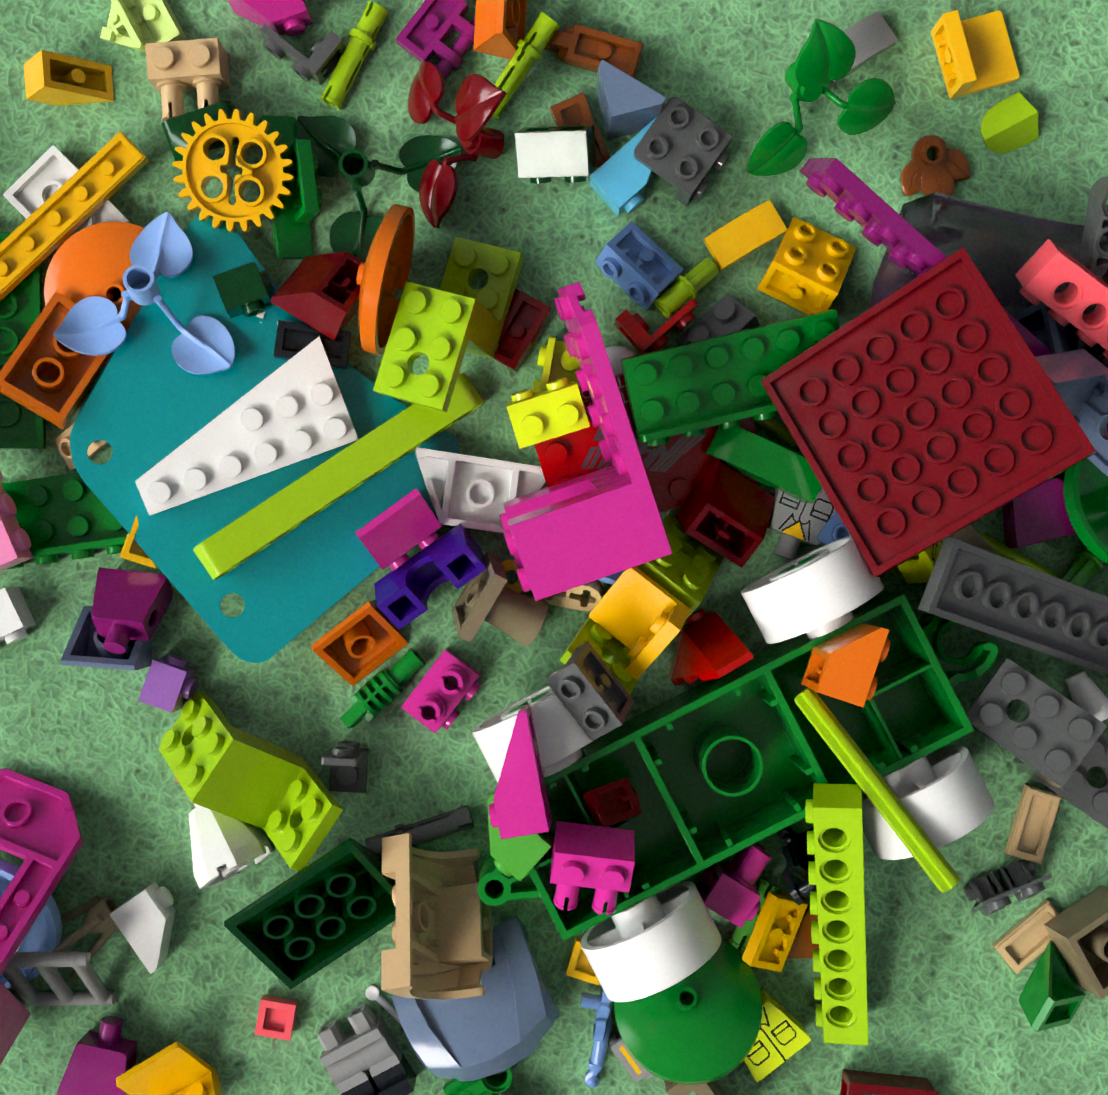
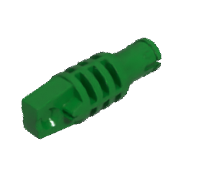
(382, 689)

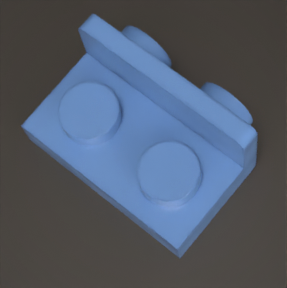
(638, 265)

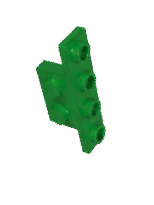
(292, 224)

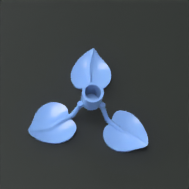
(161, 249)

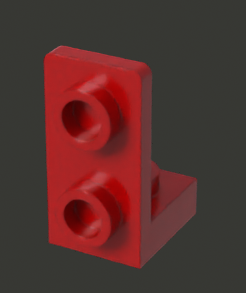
(636, 328)

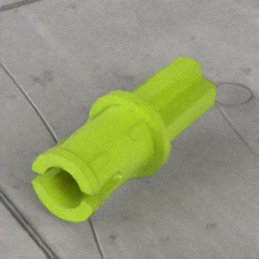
(686, 287)

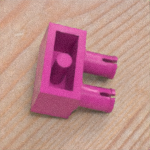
(441, 691)
(591, 859)
(731, 886)

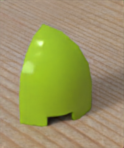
(1010, 124)

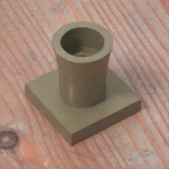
(490, 601)

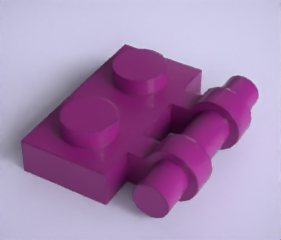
(430, 28)

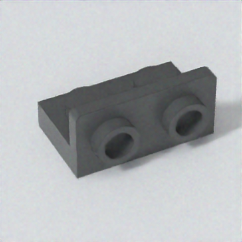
(591, 692)

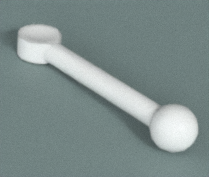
(373, 993)

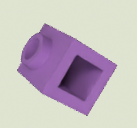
(168, 683)

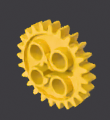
(200, 169)

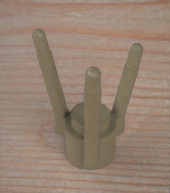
(95, 921)

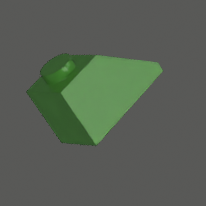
(516, 854)

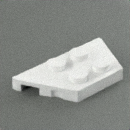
(474, 487)

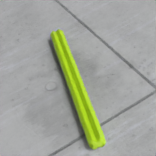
(877, 790)

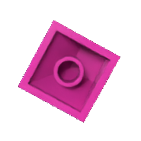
(279, 15)

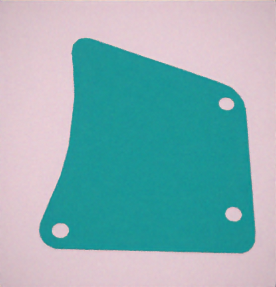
(153, 406)

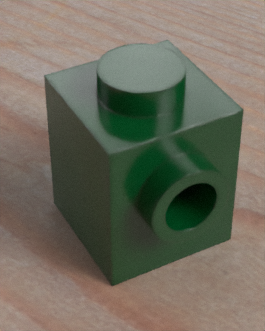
(244, 290)

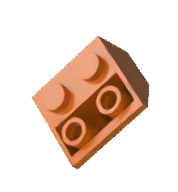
(847, 664)

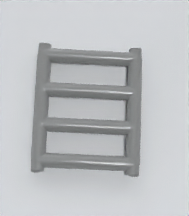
(61, 992)

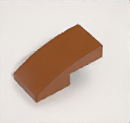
(577, 112)

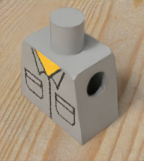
(798, 521)

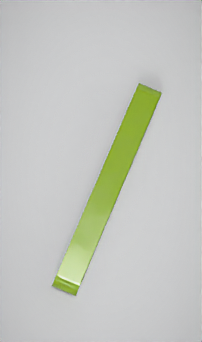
(332, 481)

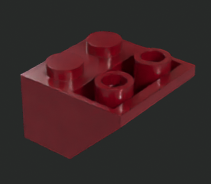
(322, 292)
(727, 513)

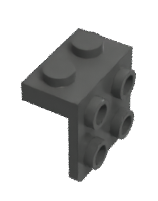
(683, 149)

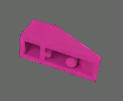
(521, 792)

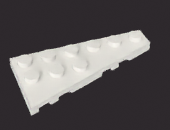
(270, 427)

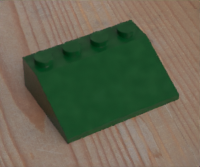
(317, 913)

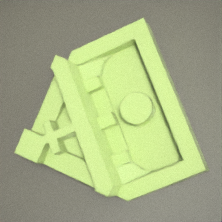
(141, 22)

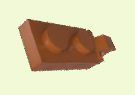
(587, 47)

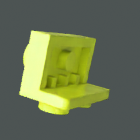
(547, 412)

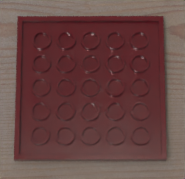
(925, 414)

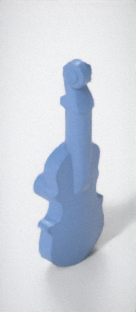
(601, 1033)

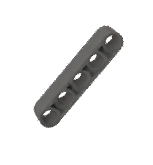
(1094, 253)

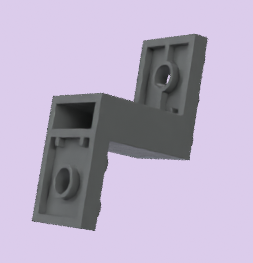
(1053, 741)

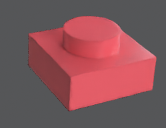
(276, 1017)

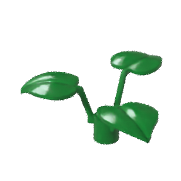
(823, 58)

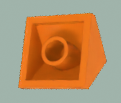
(499, 26)
(360, 643)

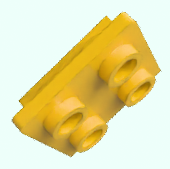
(974, 53)
(807, 268)
(640, 617)
(171, 1072)

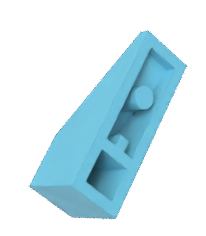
(623, 178)

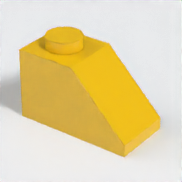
(67, 80)

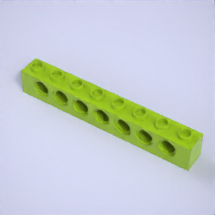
(840, 911)

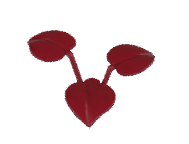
(474, 106)

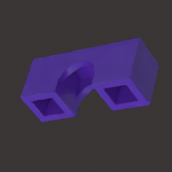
(405, 591)

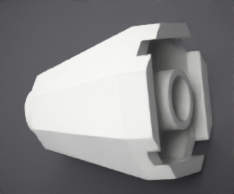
(223, 846)

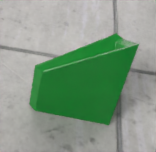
(1050, 993)

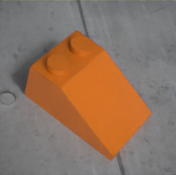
(45, 372)

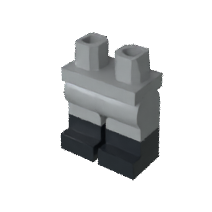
(365, 1058)

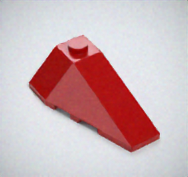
(706, 649)

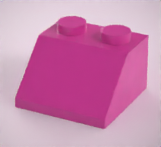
(400, 530)

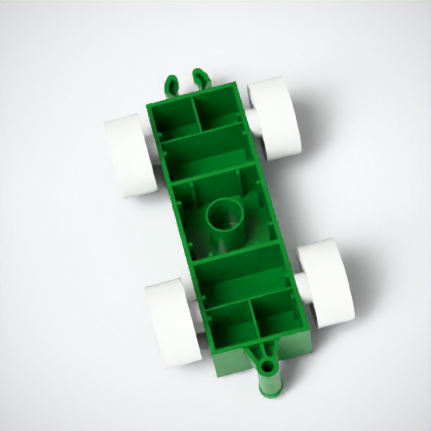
(743, 759)

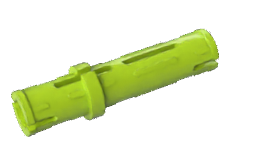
(360, 43)
(526, 55)

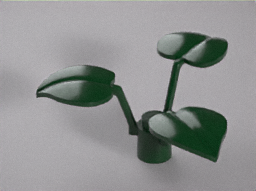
(336, 151)

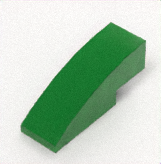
(765, 462)

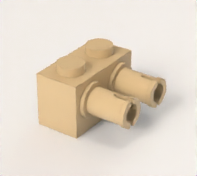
(187, 67)

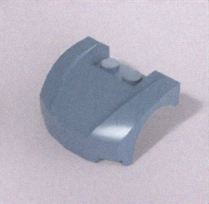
(489, 1031)

